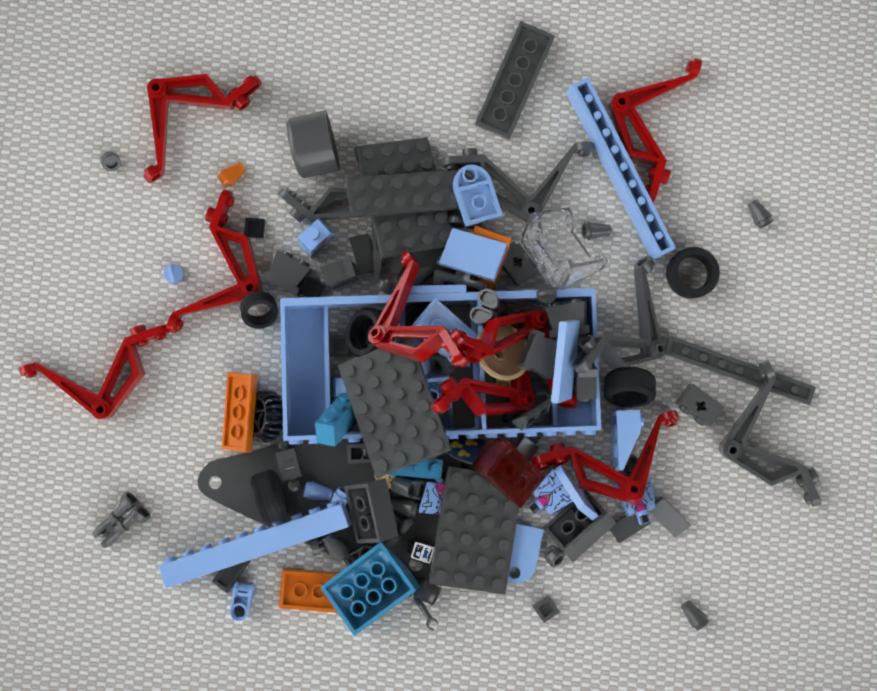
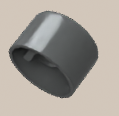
(312, 144)

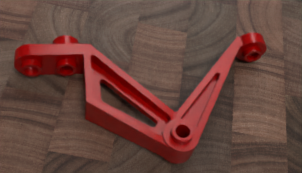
(161, 94)
(624, 106)
(234, 294)
(436, 337)
(488, 346)
(519, 393)
(102, 404)
(635, 483)

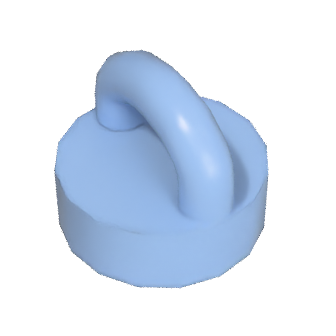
(173, 273)

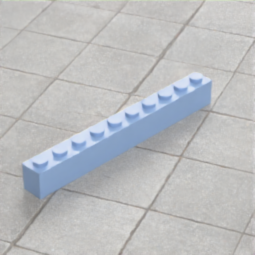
(620, 169)
(254, 545)

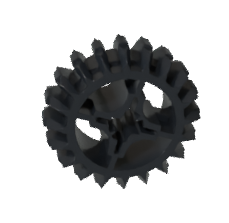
(267, 416)

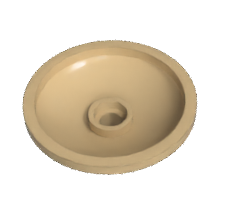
(505, 365)

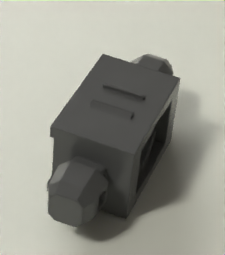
(289, 464)

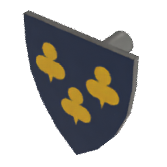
(465, 449)

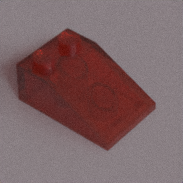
(509, 471)

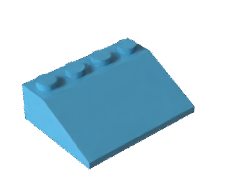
(369, 587)

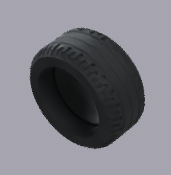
(710, 264)
(357, 331)
(629, 387)
(269, 496)

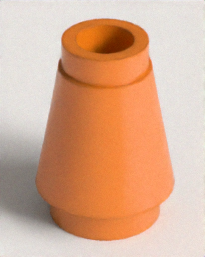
(231, 174)

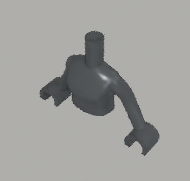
(429, 594)

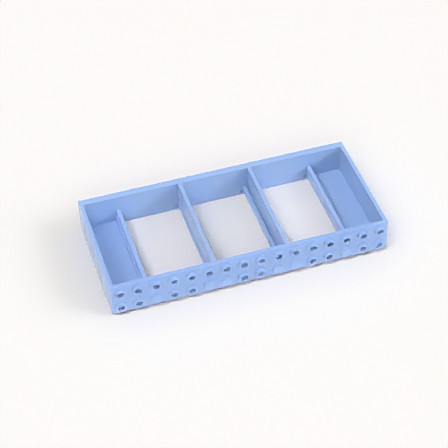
(308, 373)

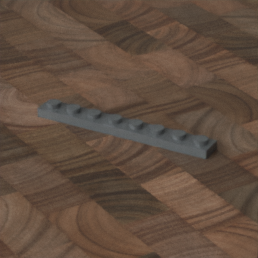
(737, 369)

